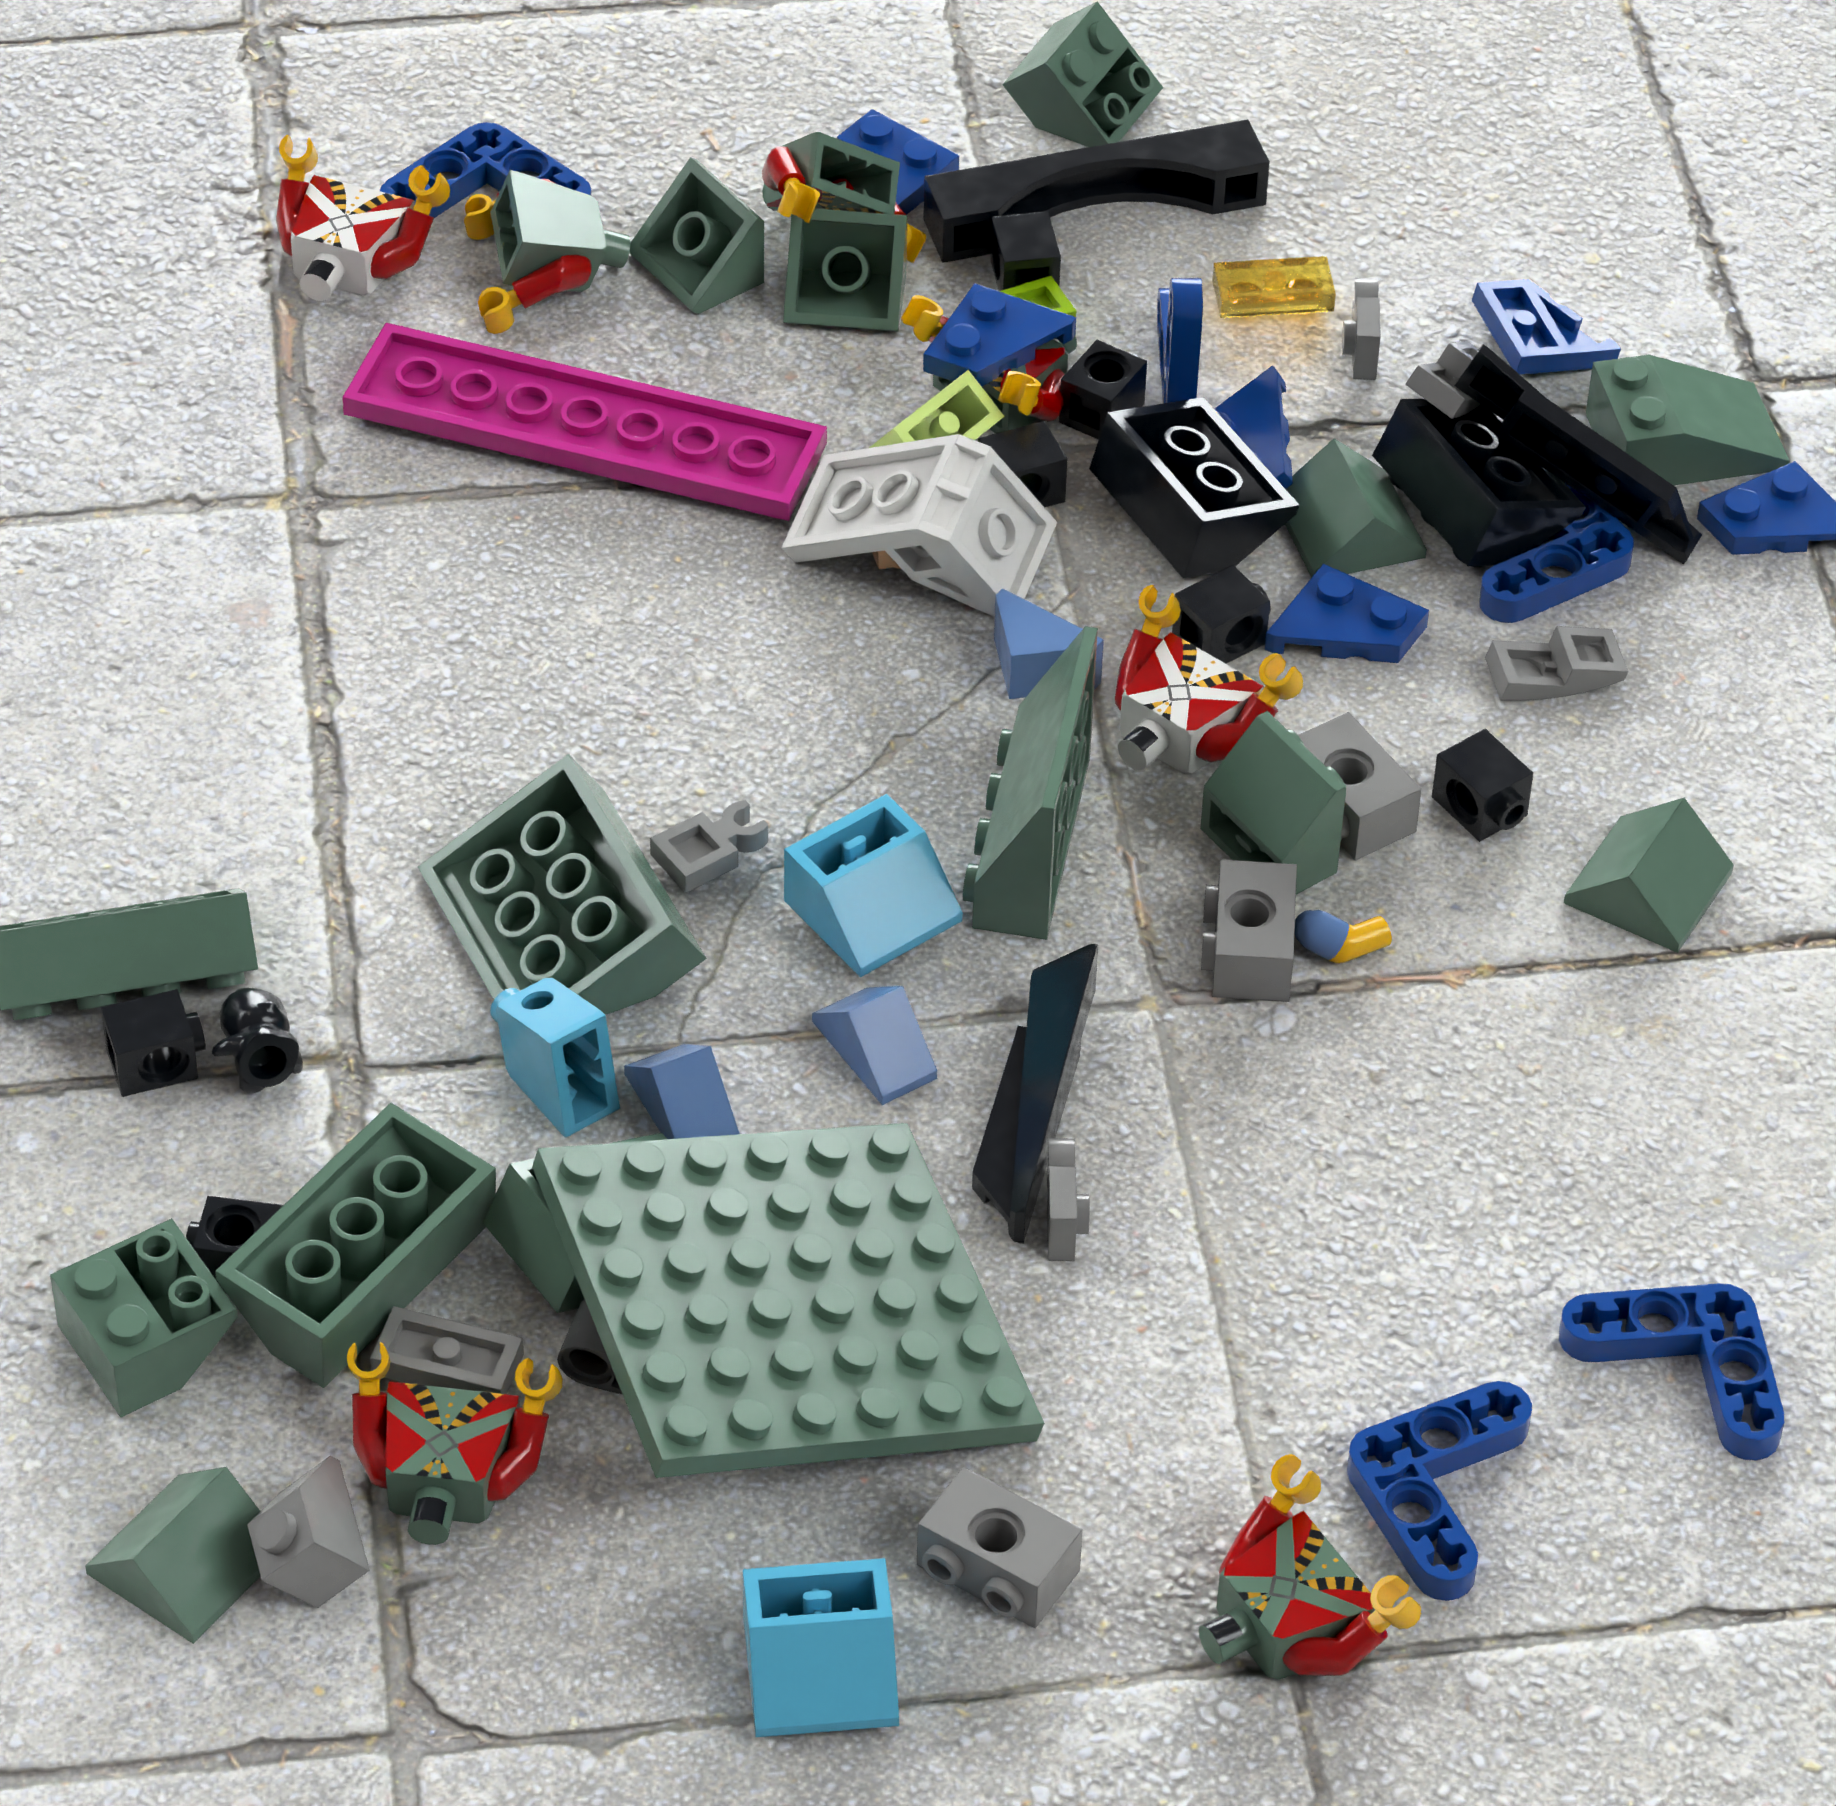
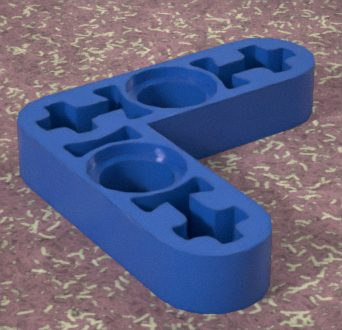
(483, 157)
(1179, 337)
(1591, 548)
(1694, 1333)
(1417, 1465)

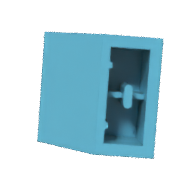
(870, 885)
(820, 1647)

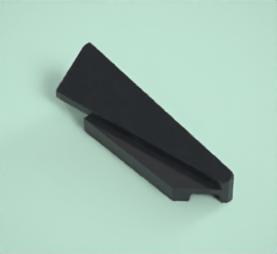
(1579, 455)
(1035, 1088)

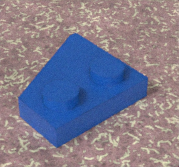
(1348, 619)

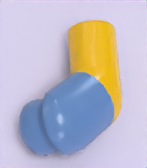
(1338, 939)

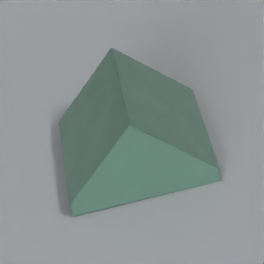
(702, 241)
(846, 270)
(1349, 514)
(1653, 874)
(184, 1553)

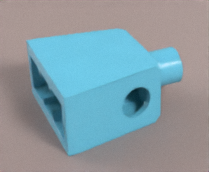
(558, 1053)

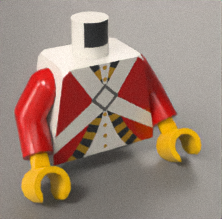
(350, 233)
(1183, 700)

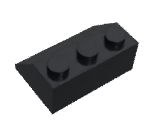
(1472, 483)
(1190, 484)

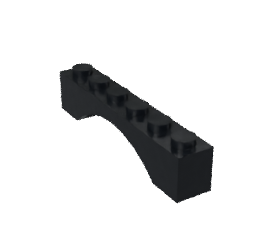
(1196, 168)

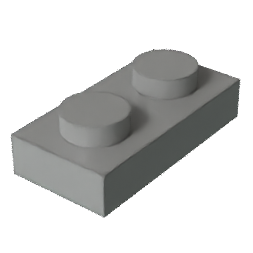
(447, 1353)

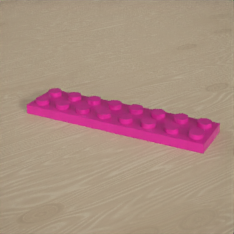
(586, 421)

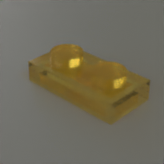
(1273, 287)

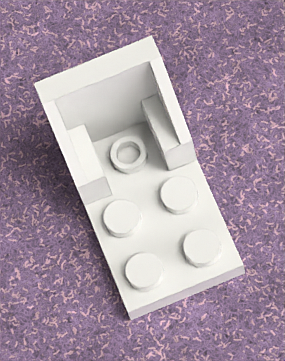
(936, 508)

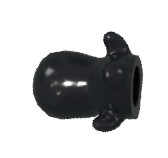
(258, 1039)

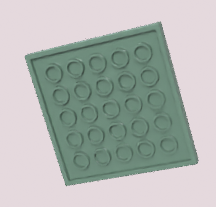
(784, 1298)

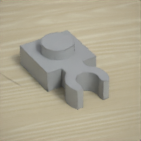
(1363, 333)
(704, 849)
(1066, 1210)

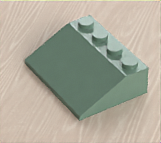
(1035, 799)
(561, 895)

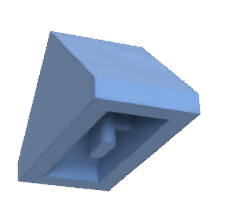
(1031, 642)
(879, 1040)
(683, 1092)

